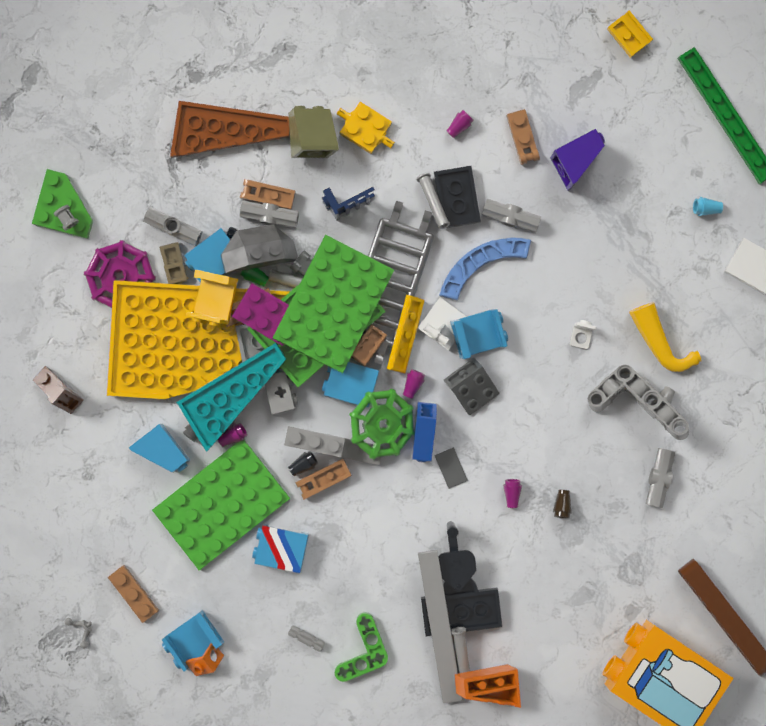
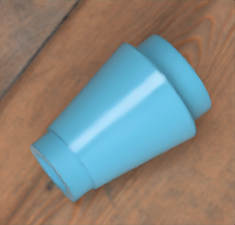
(707, 206)

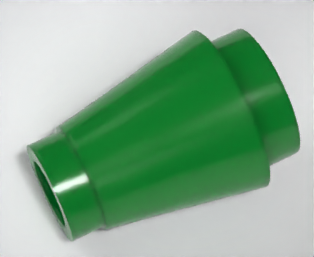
(255, 275)

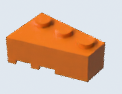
(490, 684)

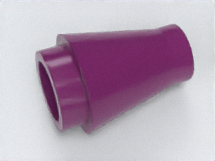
(459, 124)
(413, 383)
(234, 434)
(512, 492)

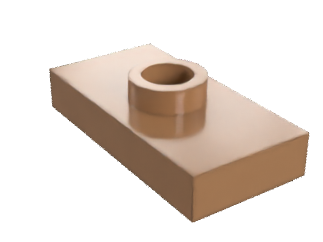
(368, 345)

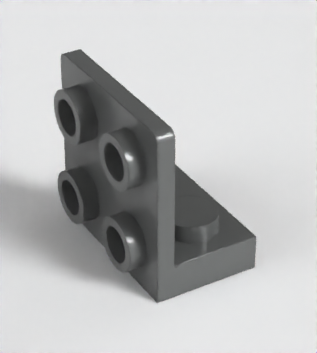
(472, 386)

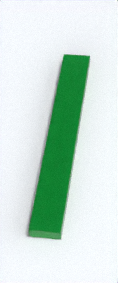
(725, 113)

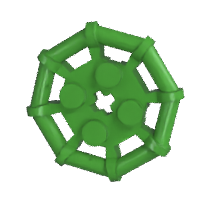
(372, 419)

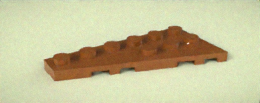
(213, 128)

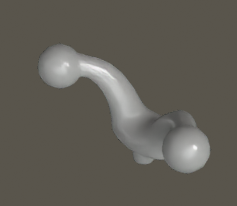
(86, 625)

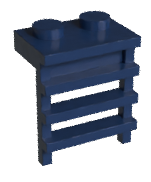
(337, 209)

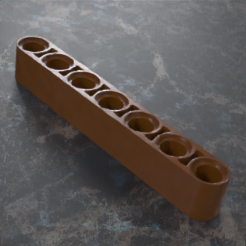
(725, 615)

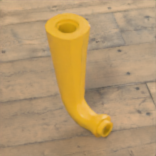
(651, 329)

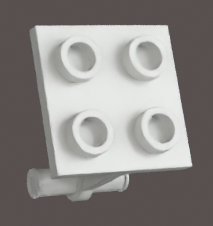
(438, 325)

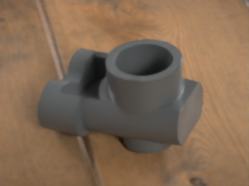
(301, 263)

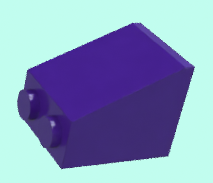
(576, 156)

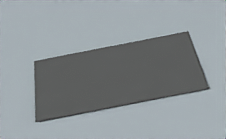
(451, 468)

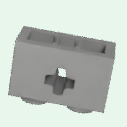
(277, 403)

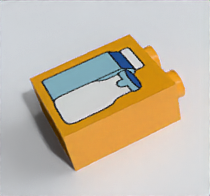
(665, 678)

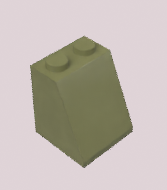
(312, 132)

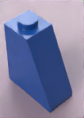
(424, 431)

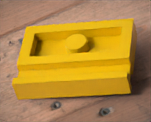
(629, 34)

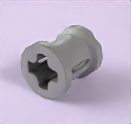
(66, 217)

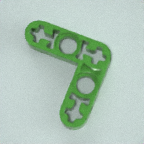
(371, 651)

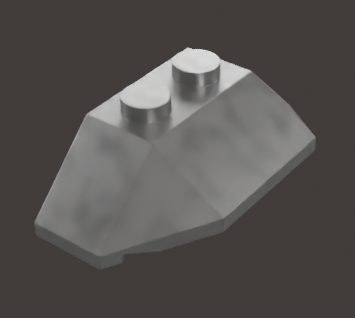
(257, 248)

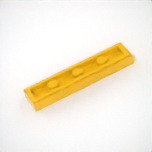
(405, 334)

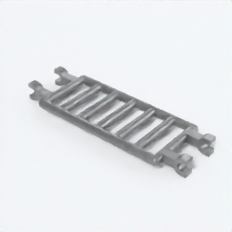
(416, 272)

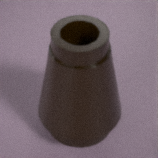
(562, 505)

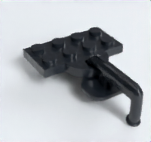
(465, 603)

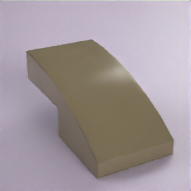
(173, 263)

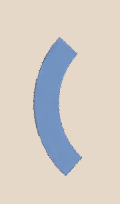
(477, 258)

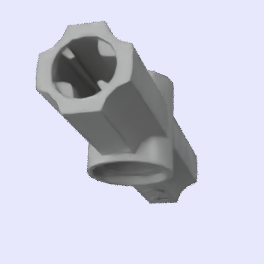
(269, 214)
(511, 215)
(162, 221)
(660, 477)

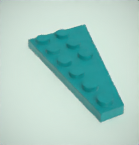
(220, 402)

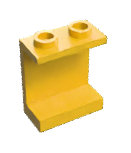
(214, 298)

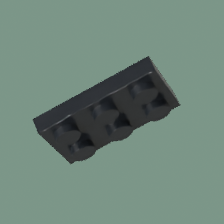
(458, 195)

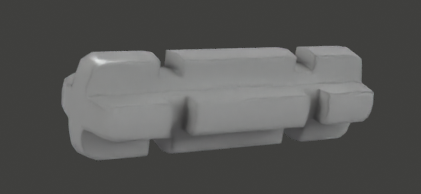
(306, 638)

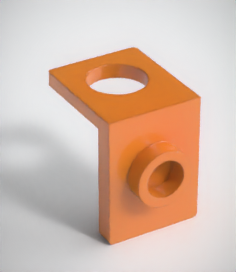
(204, 664)

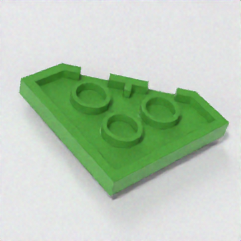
(54, 194)

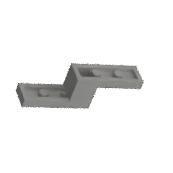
(327, 445)

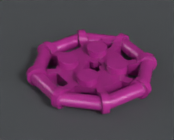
(114, 265)

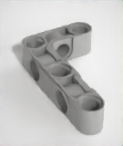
(643, 392)

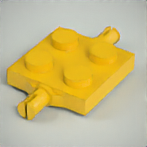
(365, 127)

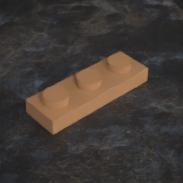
(133, 593)

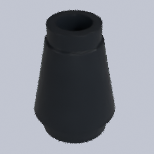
(304, 463)

